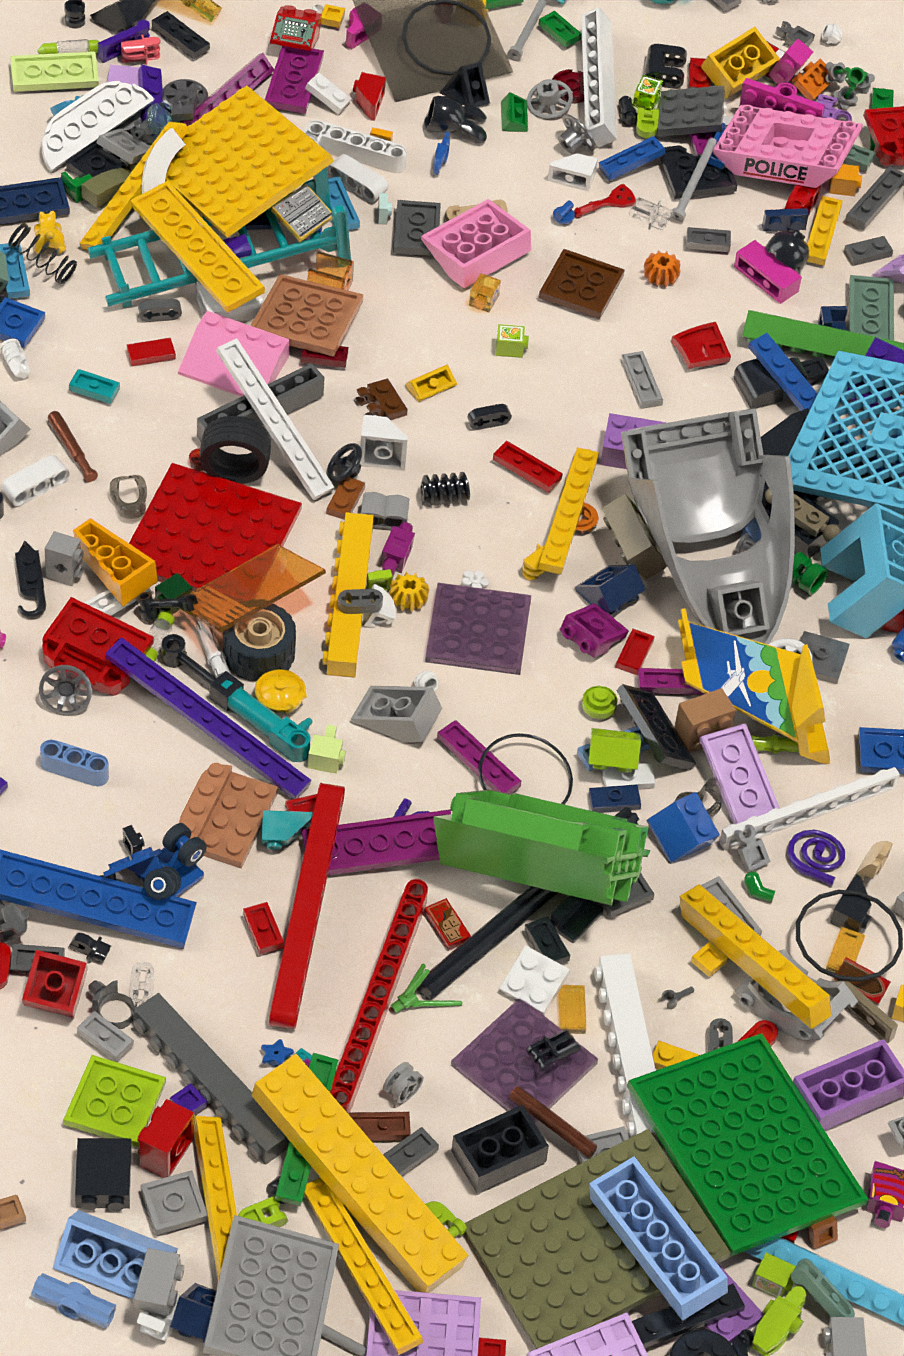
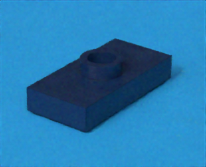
(614, 798)

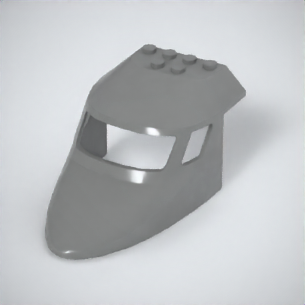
(707, 482)

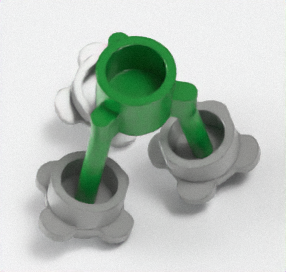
(854, 78)

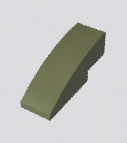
(104, 186)

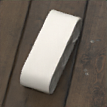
(357, 178)
(35, 480)

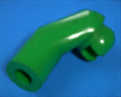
(755, 887)

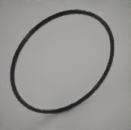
(533, 737)

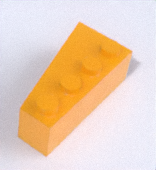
(116, 562)

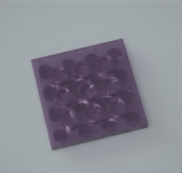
(478, 628)
(499, 1059)

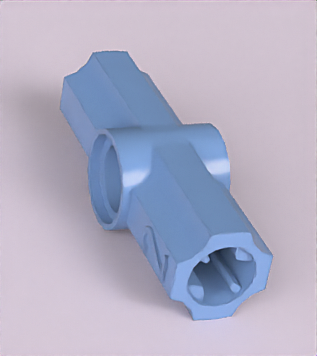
(73, 1300)

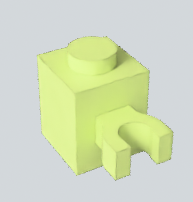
(326, 751)

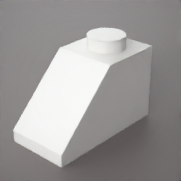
(574, 171)

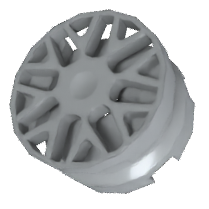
(403, 1082)

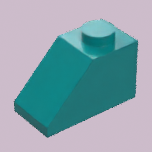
(283, 827)

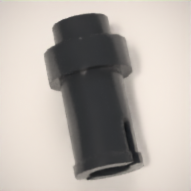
(628, 112)

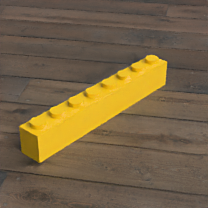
(352, 574)
(755, 956)

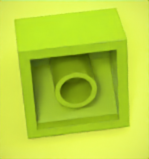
(614, 749)

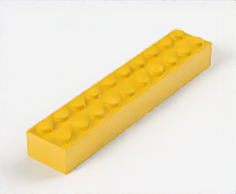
(359, 1175)

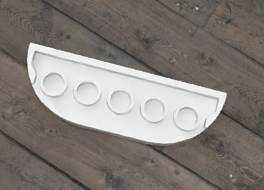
(89, 117)

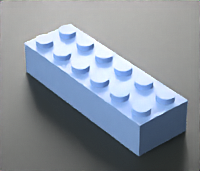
(658, 1238)

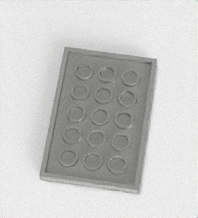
(270, 1292)

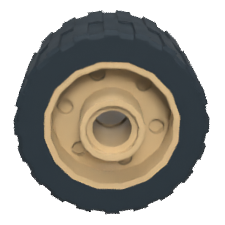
(261, 643)

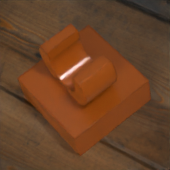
(823, 1232)

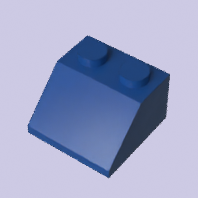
(683, 827)

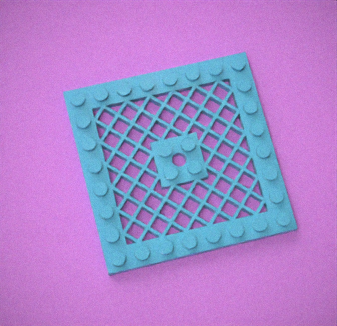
(844, 373)

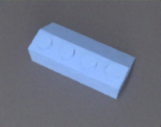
(104, 1253)

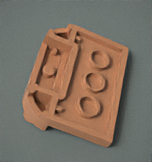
(227, 812)

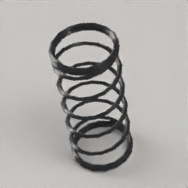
(25, 232)

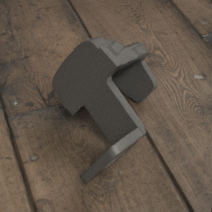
(12, 922)

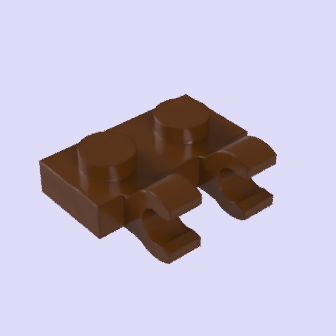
(386, 400)

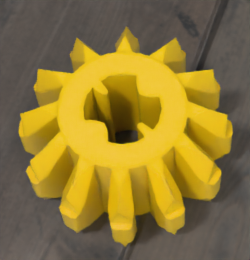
(409, 591)

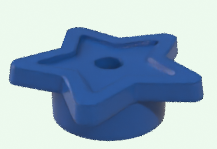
(276, 1059)

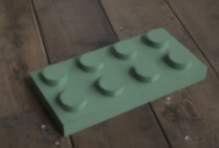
(871, 306)

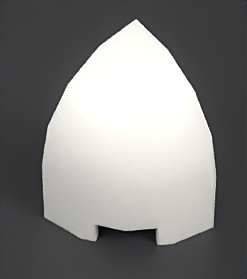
(386, 614)

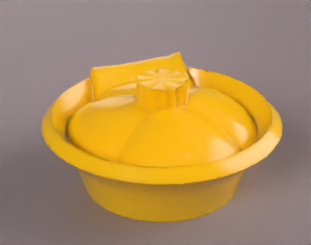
(280, 690)

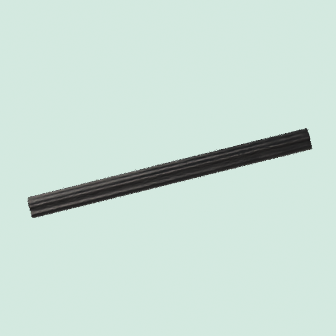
(492, 933)

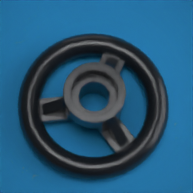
(348, 466)

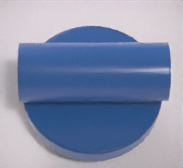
(564, 214)

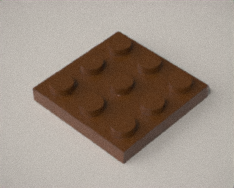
(581, 283)

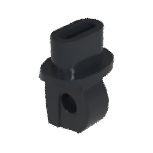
(87, 945)

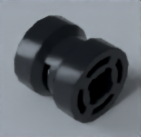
(74, 13)

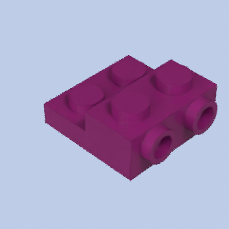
(592, 629)

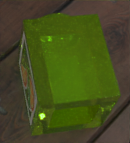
(647, 93)

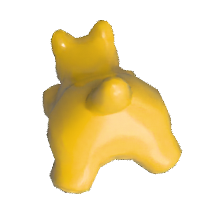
(49, 231)

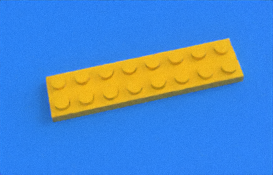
(197, 246)

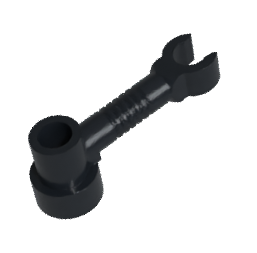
(150, 607)

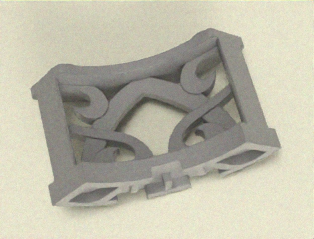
(771, 1009)

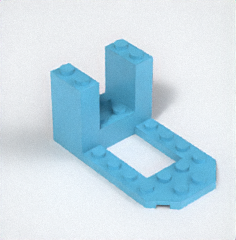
(873, 557)

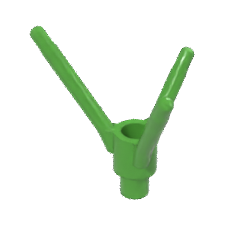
(409, 998)

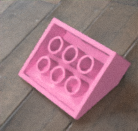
(477, 242)
(204, 365)

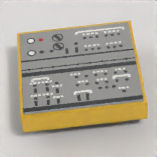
(302, 212)

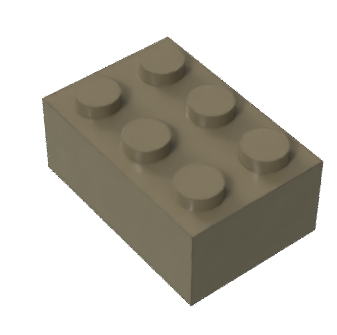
(633, 536)

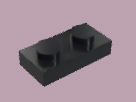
(547, 940)

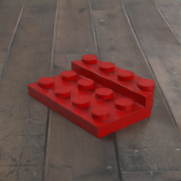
(887, 131)
(83, 637)

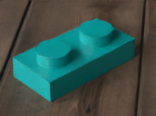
(94, 386)

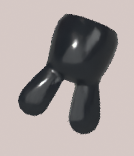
(450, 116)

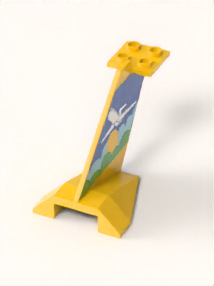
(760, 682)

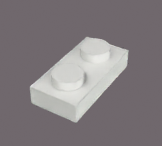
(328, 93)

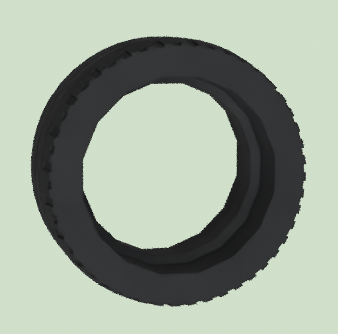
(237, 432)

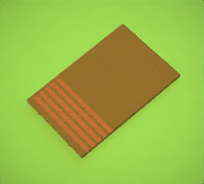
(252, 587)

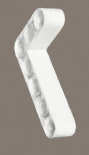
(359, 146)

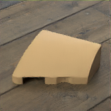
(874, 860)

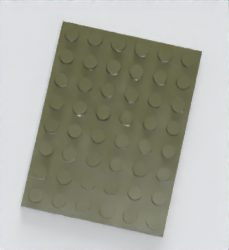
(563, 1259)

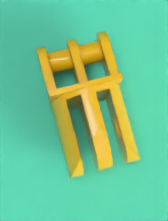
(531, 564)

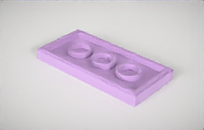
(739, 773)

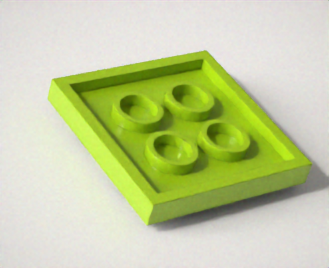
(114, 1100)

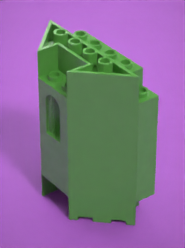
(542, 844)

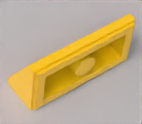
(431, 383)

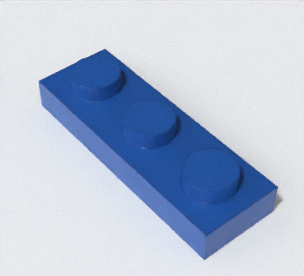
(631, 158)

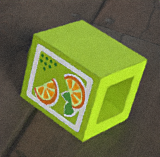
(511, 341)
(774, 1276)

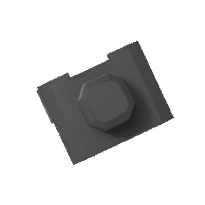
(103, 993)

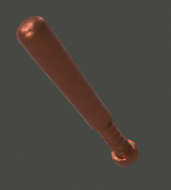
(66, 436)

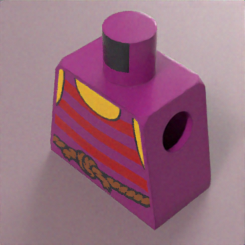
(886, 1194)

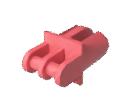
(140, 50)

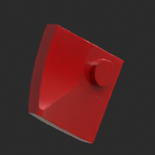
(702, 346)

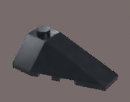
(122, 14)

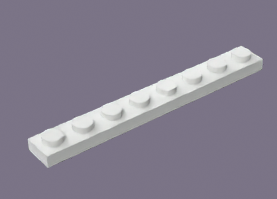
(275, 419)
(813, 807)

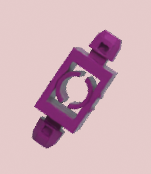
(397, 548)

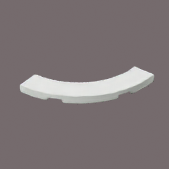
(159, 160)

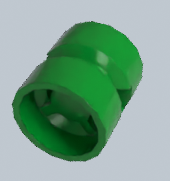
(808, 575)

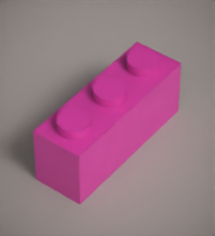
(767, 271)

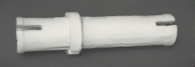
(216, 658)

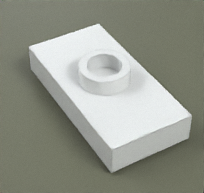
(643, 777)

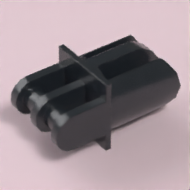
(554, 1048)

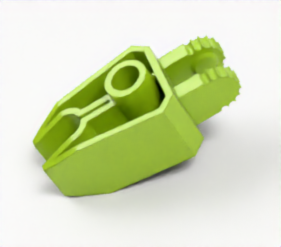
(779, 1322)

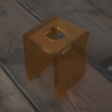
(332, 271)

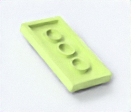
(54, 71)

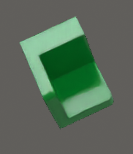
(73, 186)

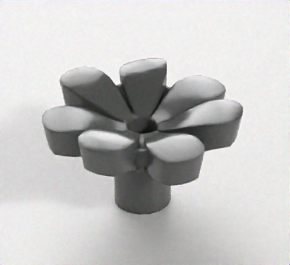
(143, 131)

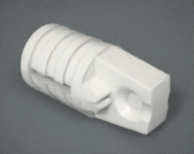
(15, 358)

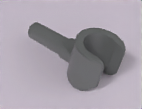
(670, 994)

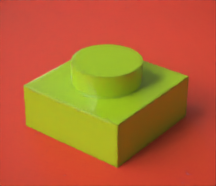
(380, 578)

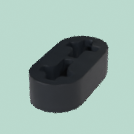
(489, 416)

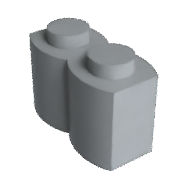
(387, 510)

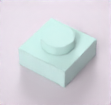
(384, 208)

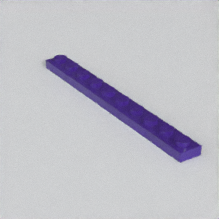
(208, 718)

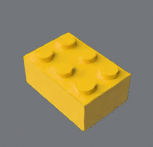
(740, 59)

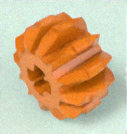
(662, 268)

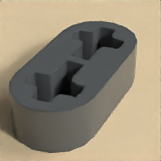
(160, 310)
(360, 601)
(713, 1034)

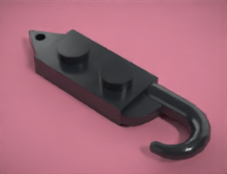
(30, 579)

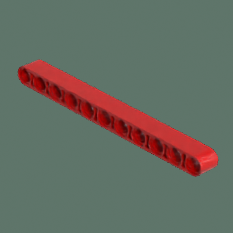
(307, 906)
(379, 986)

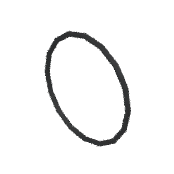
(447, 2)
(834, 975)

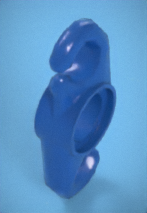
(441, 153)

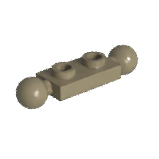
(810, 518)

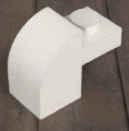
(157, 1324)

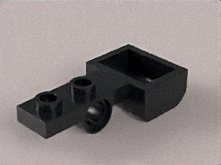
(761, 388)

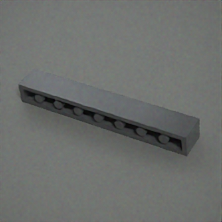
(210, 1077)

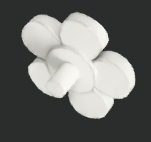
(474, 580)

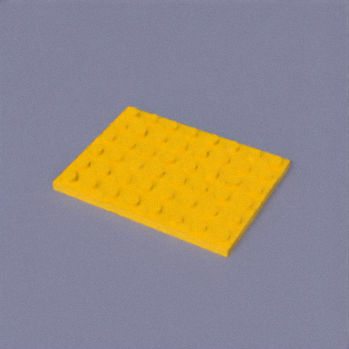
(242, 161)

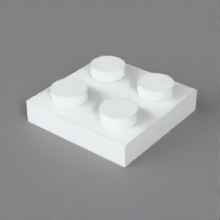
(535, 979)

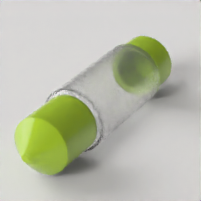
(69, 46)
(161, 627)

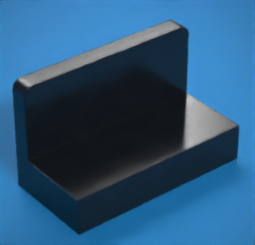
(575, 917)

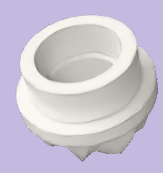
(831, 33)
(426, 679)

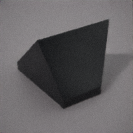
(468, 86)

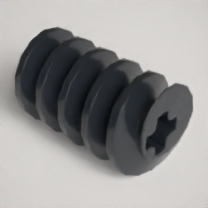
(444, 487)

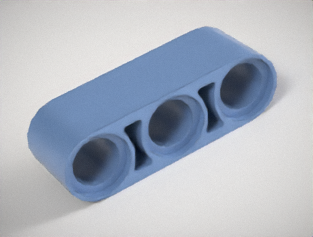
(74, 762)

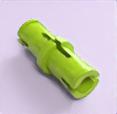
(774, 744)

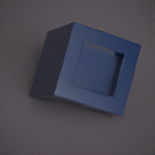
(833, 316)

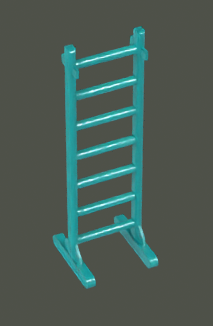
(331, 239)

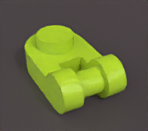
(647, 122)
(269, 1205)
(444, 1215)

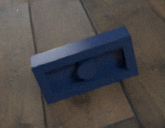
(785, 219)

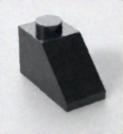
(851, 910)

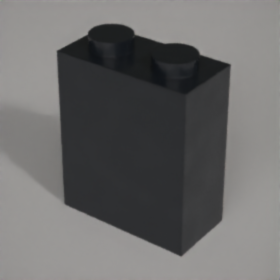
(103, 1173)

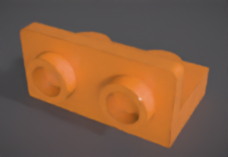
(813, 79)

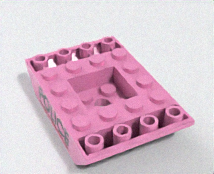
(785, 145)

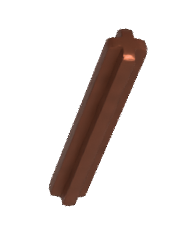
(553, 1121)

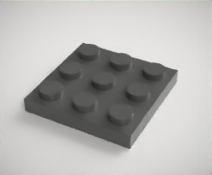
(691, 111)

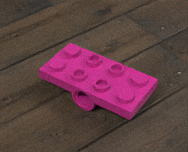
(780, 98)

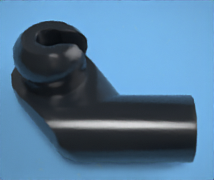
(743, 1342)

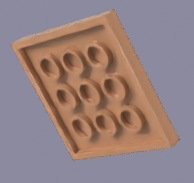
(308, 313)

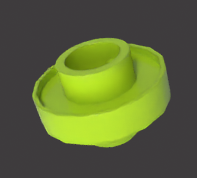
(599, 702)

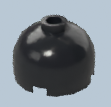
(789, 248)

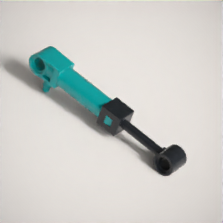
(230, 694)

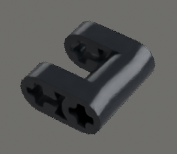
(657, 64)

